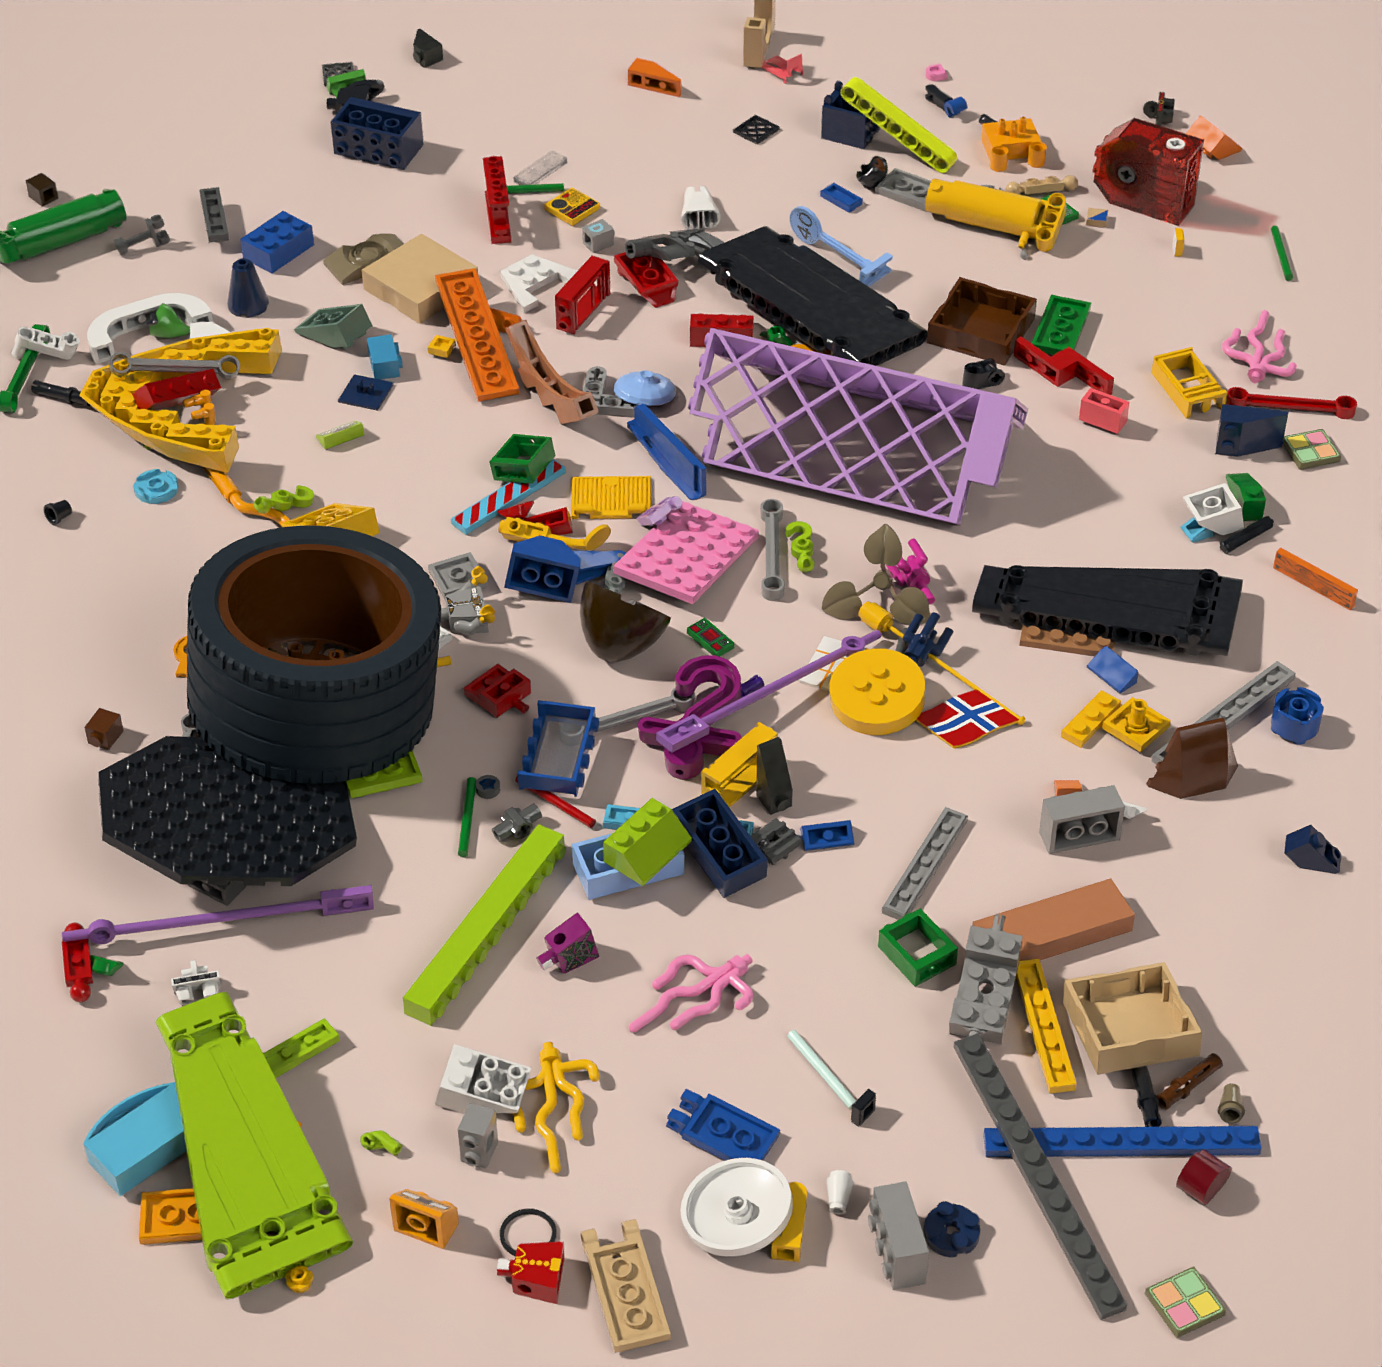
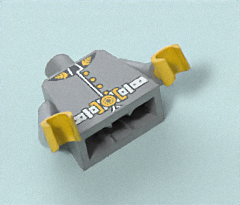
(466, 607)

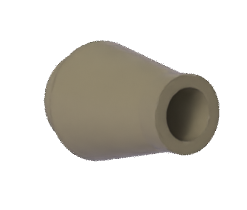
(1231, 1104)

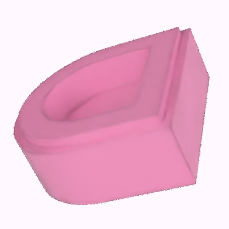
(936, 73)

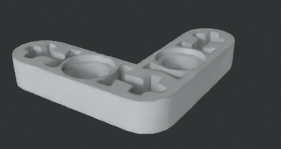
(622, 409)

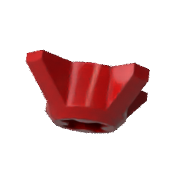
(518, 511)

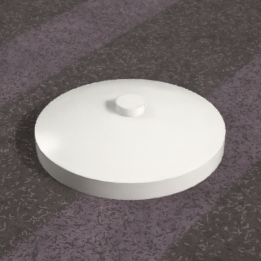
(736, 1207)

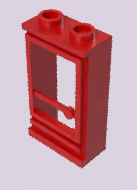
(573, 314)

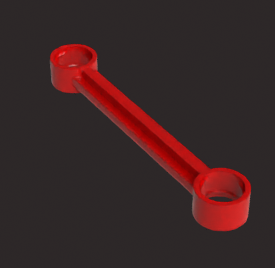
(1337, 407)

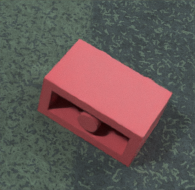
(1104, 410)

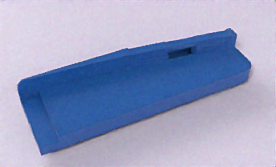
(669, 452)

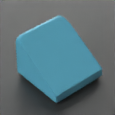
(1195, 531)

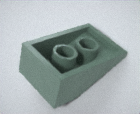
(336, 325)

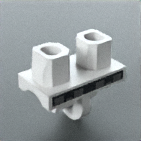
(195, 979)

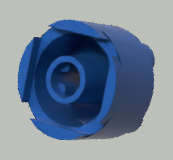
(1297, 715)

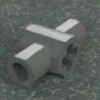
(516, 822)

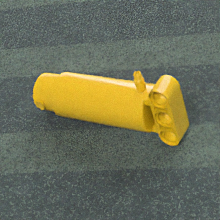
(999, 210)

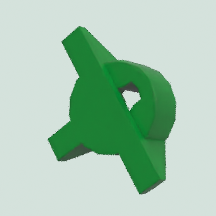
(777, 335)
(105, 966)

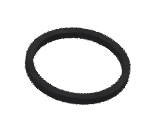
(522, 1212)

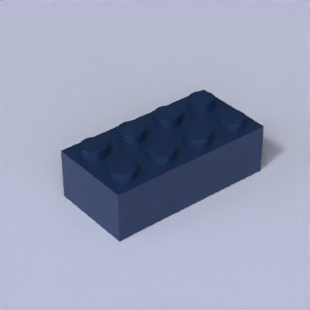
(721, 843)

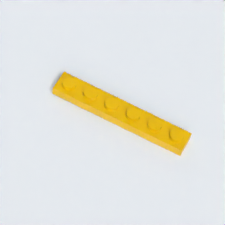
(1045, 1027)

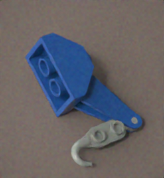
(552, 569)

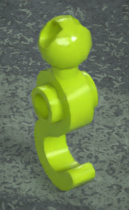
(283, 500)
(802, 546)

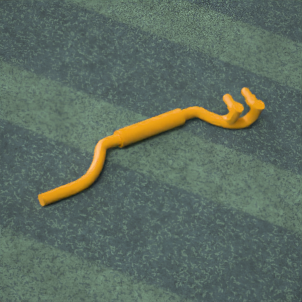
(219, 478)

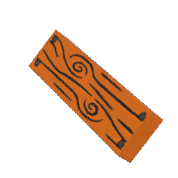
(1315, 578)

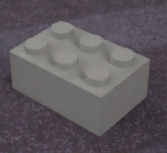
(1081, 819)
(898, 1235)

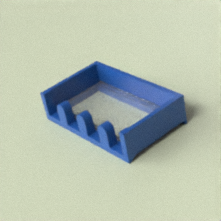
(559, 748)

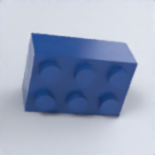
(277, 242)

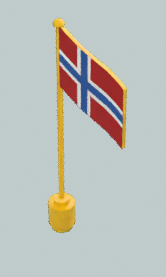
(962, 717)

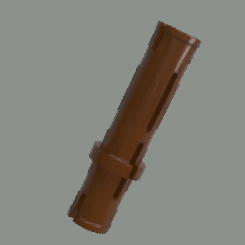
(1169, 1097)

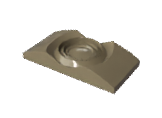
(348, 261)

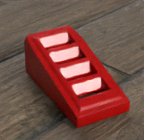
(558, 521)

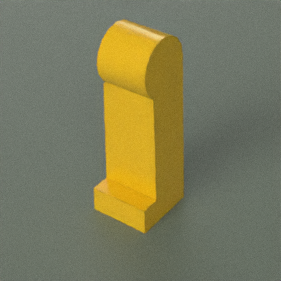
(789, 1244)

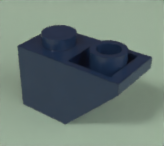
(1312, 851)

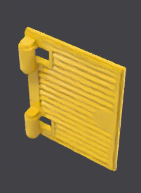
(610, 496)

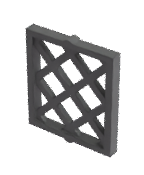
(334, 66)

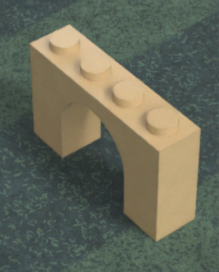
(758, 33)

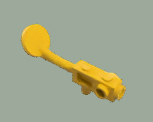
(520, 530)

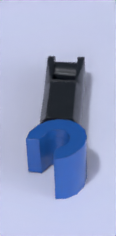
(951, 106)

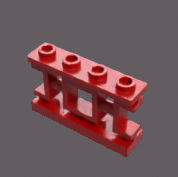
(497, 199)

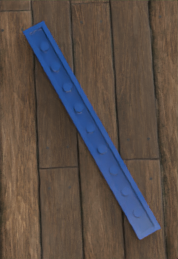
(1135, 1141)

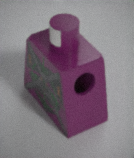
(569, 946)

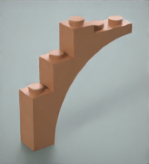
(537, 372)

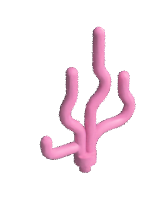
(1257, 366)
(717, 977)

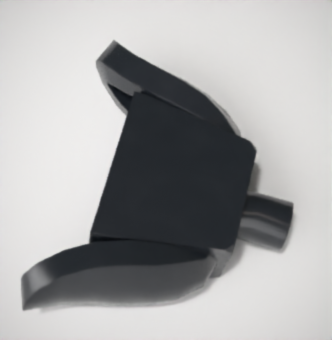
(360, 89)

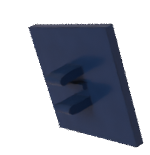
(365, 392)

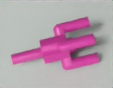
(912, 571)

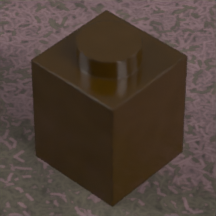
(41, 189)

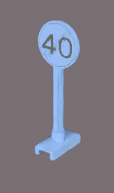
(809, 230)

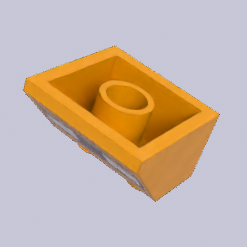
(423, 1217)

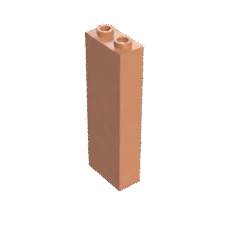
(1067, 920)

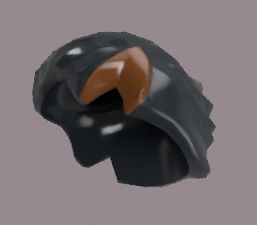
(873, 172)

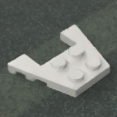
(531, 275)

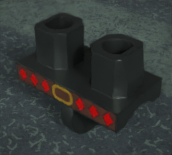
(1162, 110)

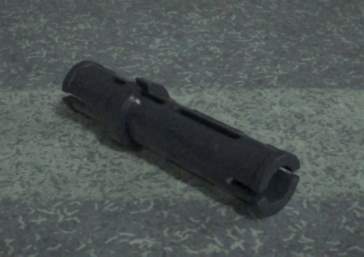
(69, 394)
(1147, 1099)

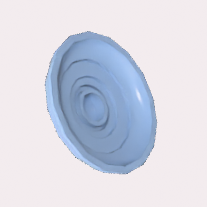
(645, 388)

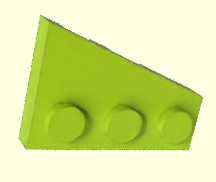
(401, 774)

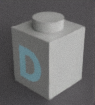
(598, 236)

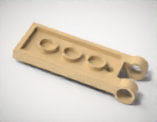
(626, 1289)

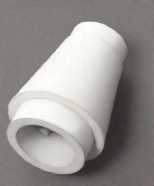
(839, 1190)

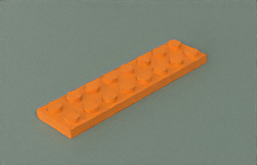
(477, 335)

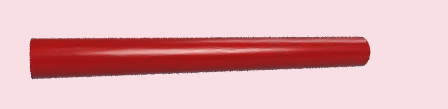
(564, 806)

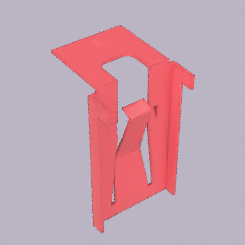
(794, 63)

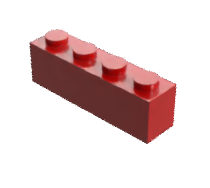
(174, 390)

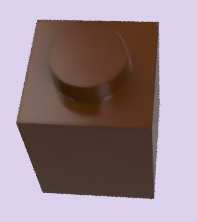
(104, 729)

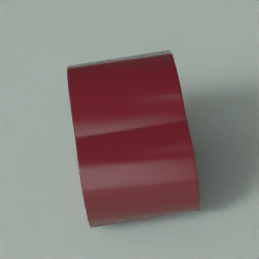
(1203, 1176)

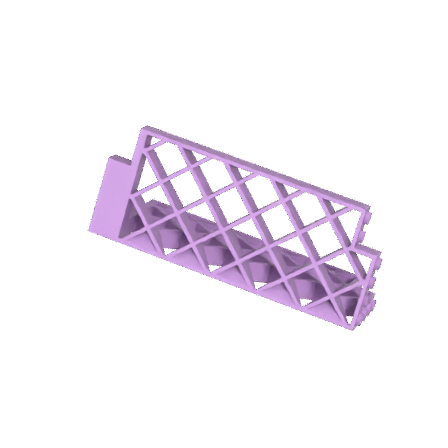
(985, 453)

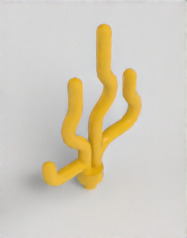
(553, 1070)

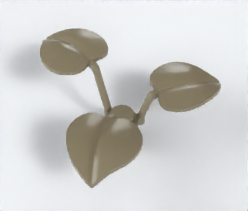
(884, 548)

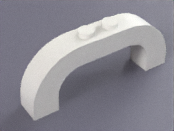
(135, 315)

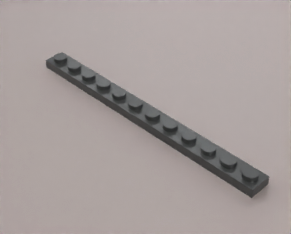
(1040, 1177)

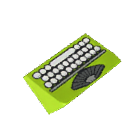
(341, 434)

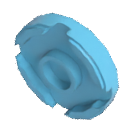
(156, 486)

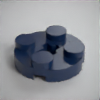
(955, 1216)

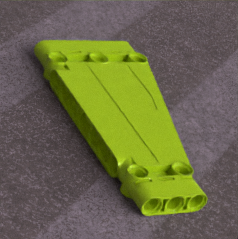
(246, 1153)

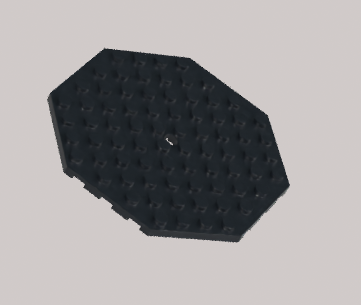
(216, 822)

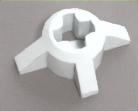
(1132, 810)

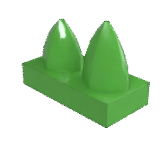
(344, 80)

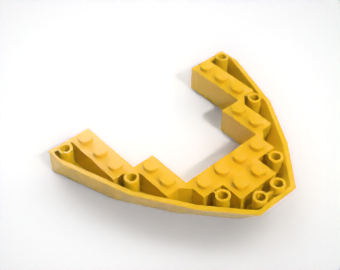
(160, 429)

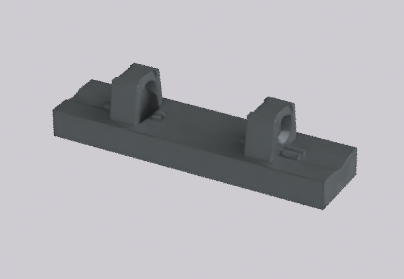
(214, 214)

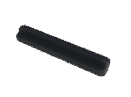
(1246, 534)

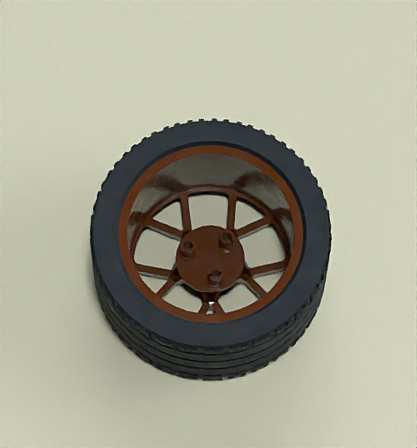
(312, 712)

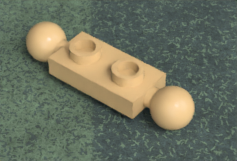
(1050, 184)

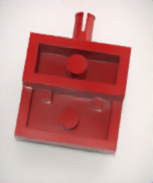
(500, 690)

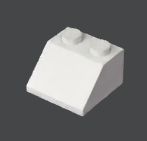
(1216, 509)

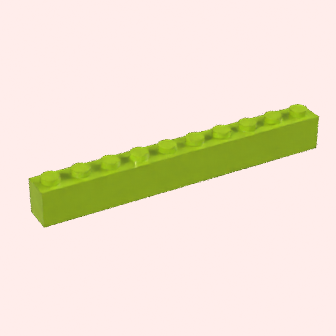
(484, 925)

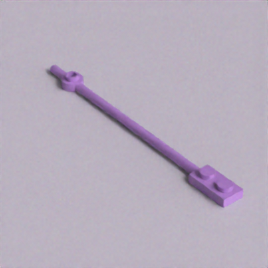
(694, 728)
(331, 902)

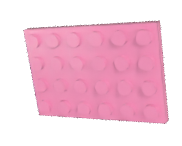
(686, 552)

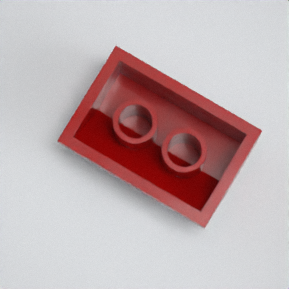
(702, 323)

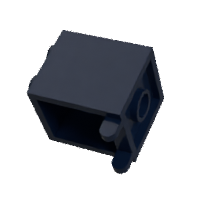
(845, 123)

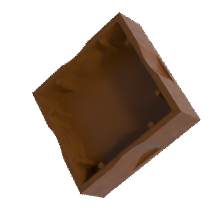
(981, 320)

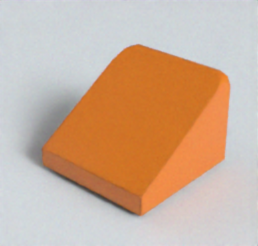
(1065, 787)

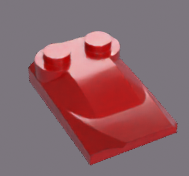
(649, 277)

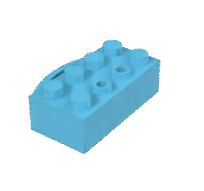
(137, 1137)

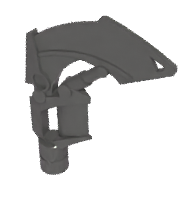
(678, 244)

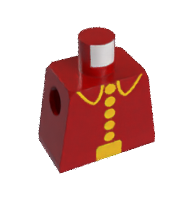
(535, 1270)

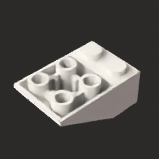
(481, 1081)

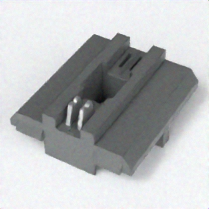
(784, 840)

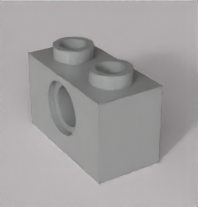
(477, 1135)

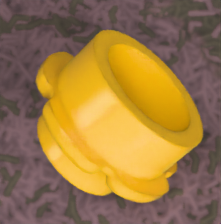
(302, 1284)

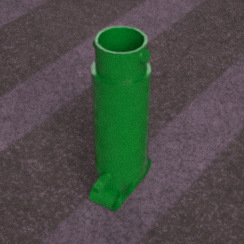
(61, 226)

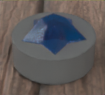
(487, 786)

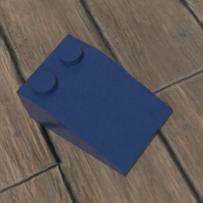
(1249, 430)

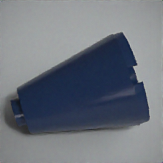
(246, 290)

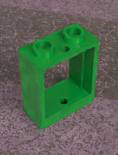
(507, 466)
(927, 966)

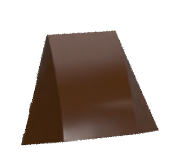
(1196, 761)

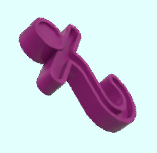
(689, 760)

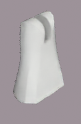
(698, 206)

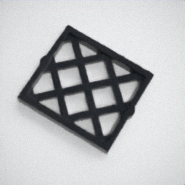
(773, 128)

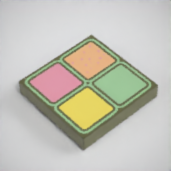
(1311, 449)
(1185, 1302)

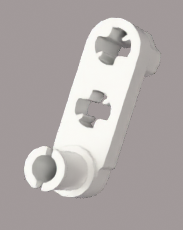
(30, 338)

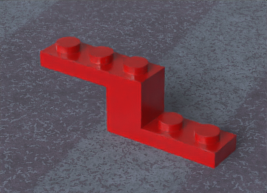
(1063, 366)

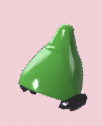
(166, 323)

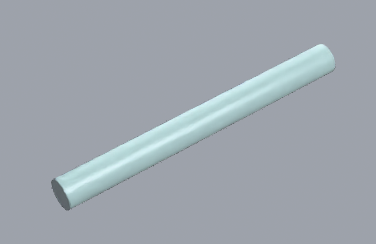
(821, 1068)

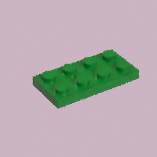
(1061, 324)

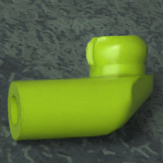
(380, 1140)

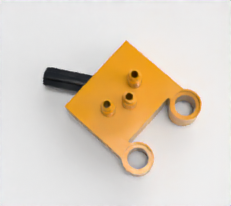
(1011, 141)

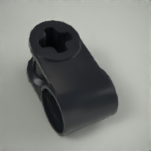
(982, 375)

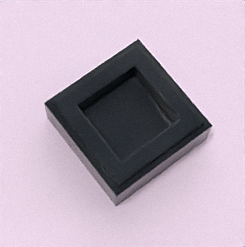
(863, 1107)

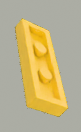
(1090, 718)

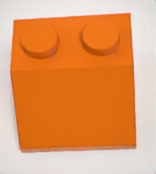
(1215, 141)

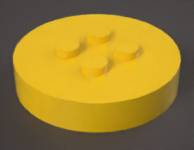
(877, 691)

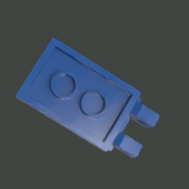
(722, 1128)

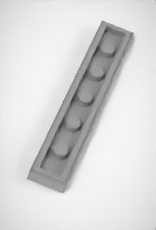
(925, 863)

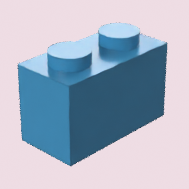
(384, 357)

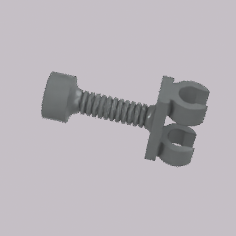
(158, 238)

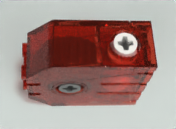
(1149, 170)

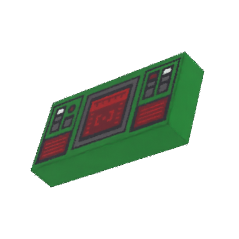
(710, 637)

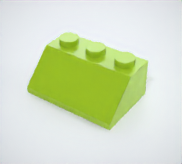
(646, 842)

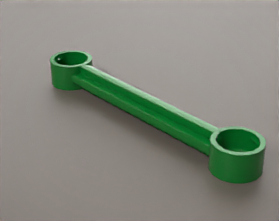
(9, 398)

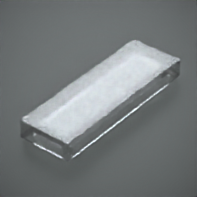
(540, 169)

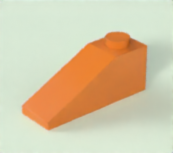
(653, 77)

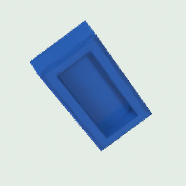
(841, 197)

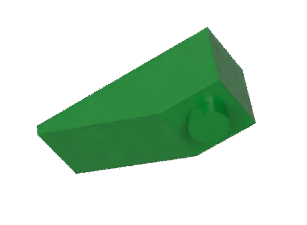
(1248, 495)

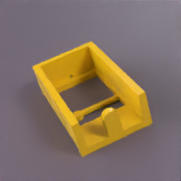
(1185, 398)
(736, 769)

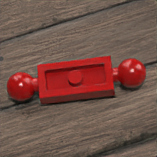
(77, 966)

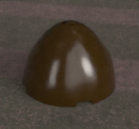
(618, 628)

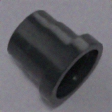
(56, 512)

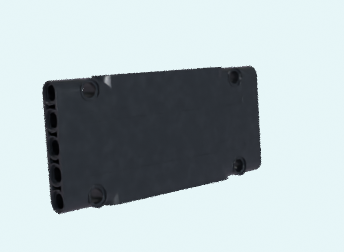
(812, 297)

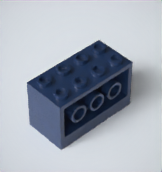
(377, 133)

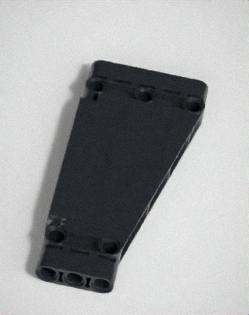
(1139, 604)

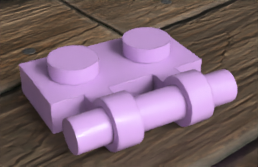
(657, 513)

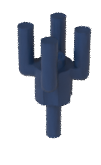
(922, 644)

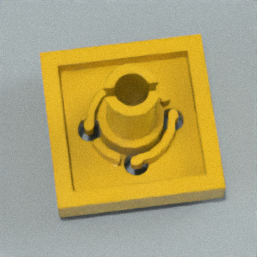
(1139, 720)

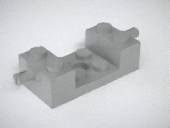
(993, 959)

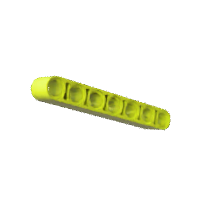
(898, 125)

